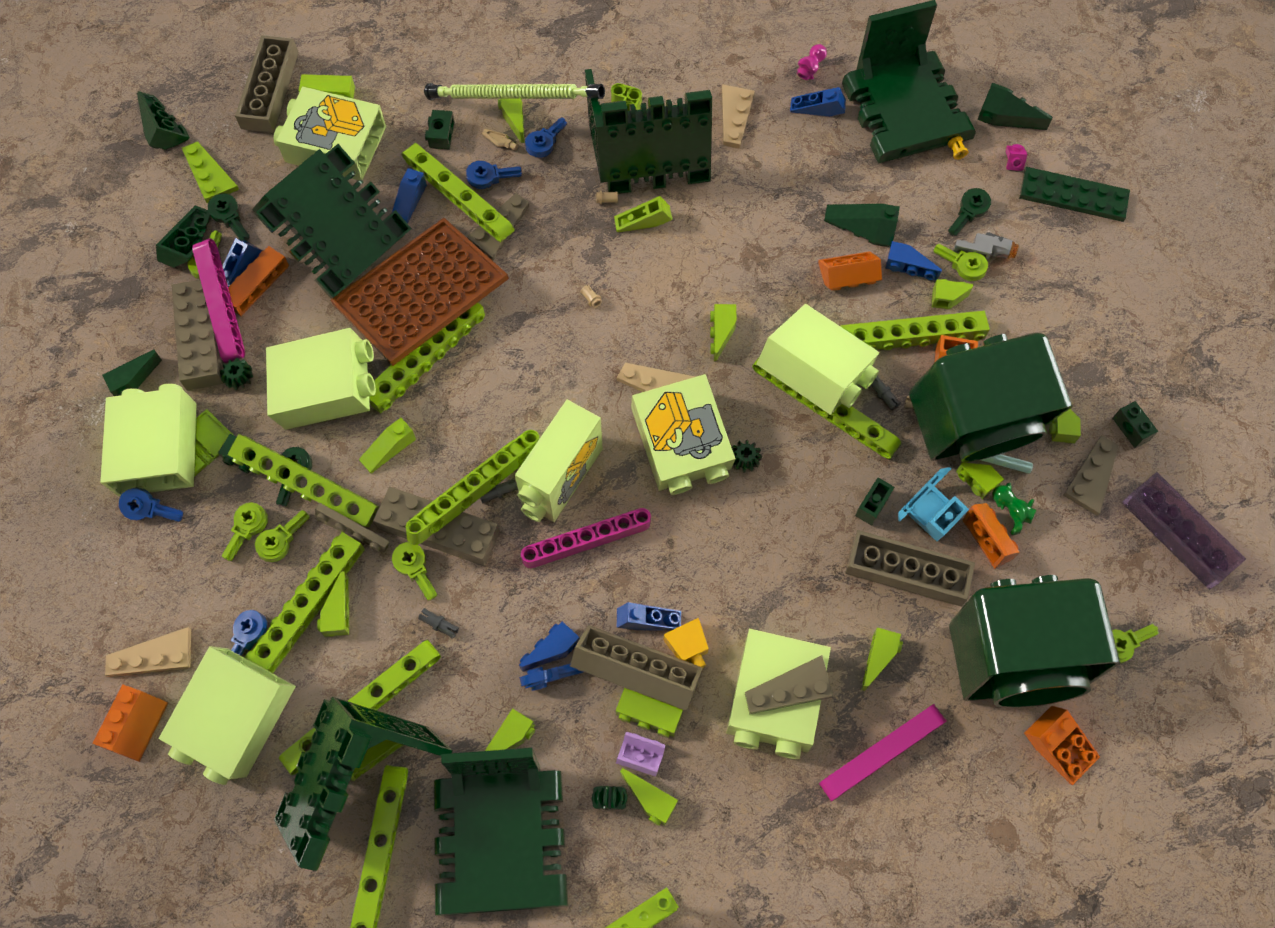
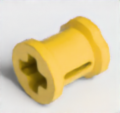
(958, 148)

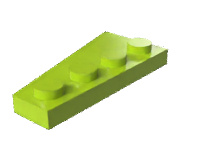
(208, 174)

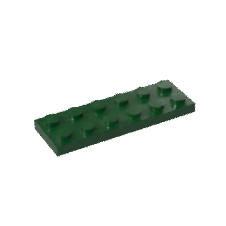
(1074, 194)

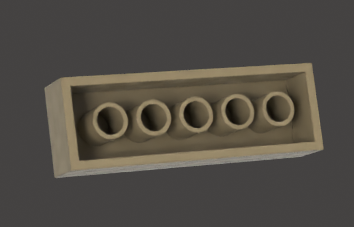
(267, 84)
(195, 340)
(462, 537)
(910, 568)
(636, 667)

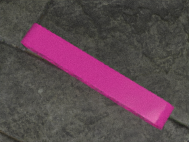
(218, 300)
(593, 530)
(882, 752)

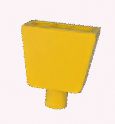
(688, 642)

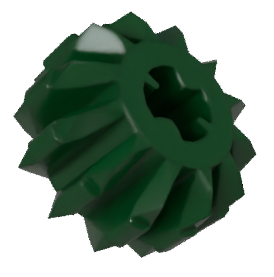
(236, 374)
(746, 449)
(609, 797)

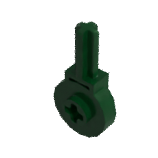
(973, 205)
(225, 210)
(304, 459)

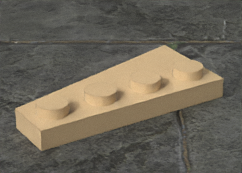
(736, 109)
(648, 378)
(155, 655)

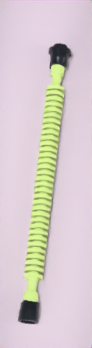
(514, 91)

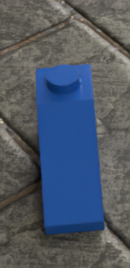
(409, 193)
(238, 259)

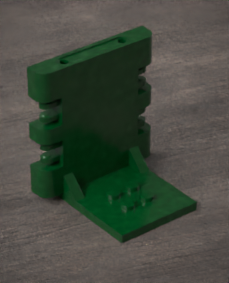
(903, 87)
(651, 139)
(330, 219)
(324, 771)
(498, 833)

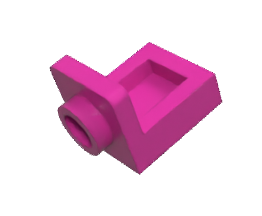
(1016, 157)

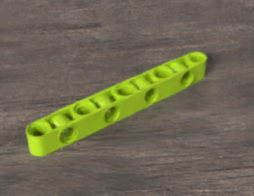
(458, 192)
(853, 423)
(464, 493)
(391, 681)
(377, 858)

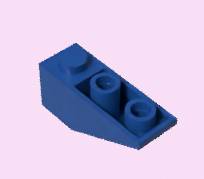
(820, 103)
(908, 260)
(649, 618)
(555, 646)

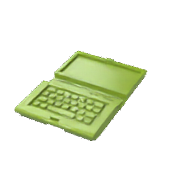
(209, 439)

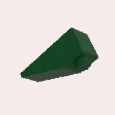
(132, 373)

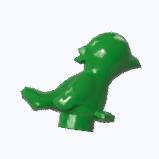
(1018, 509)

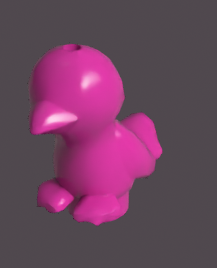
(809, 64)

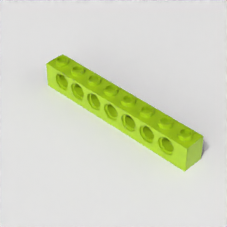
(939, 324)
(387, 380)
(244, 445)
(316, 599)

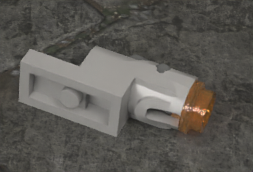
(988, 245)

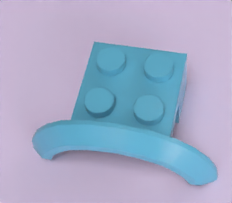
(933, 509)

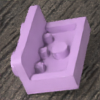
(641, 754)

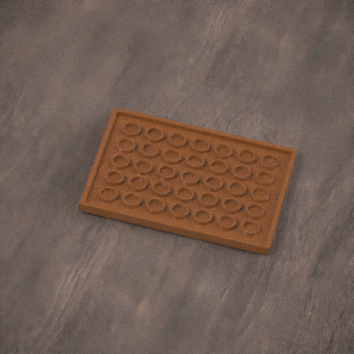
(419, 290)

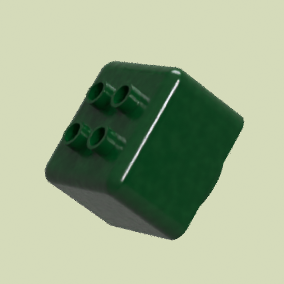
(989, 397)
(1033, 641)

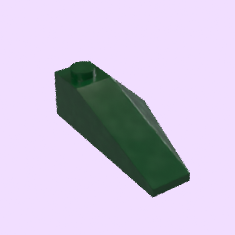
(1007, 110)
(159, 126)
(869, 221)
(177, 244)

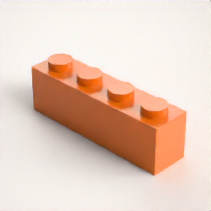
(256, 279)

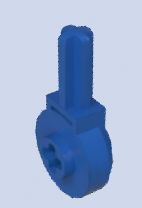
(541, 142)
(483, 174)
(147, 507)
(247, 630)
(538, 678)

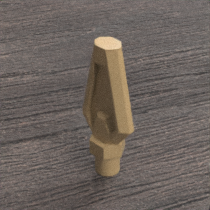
(499, 139)

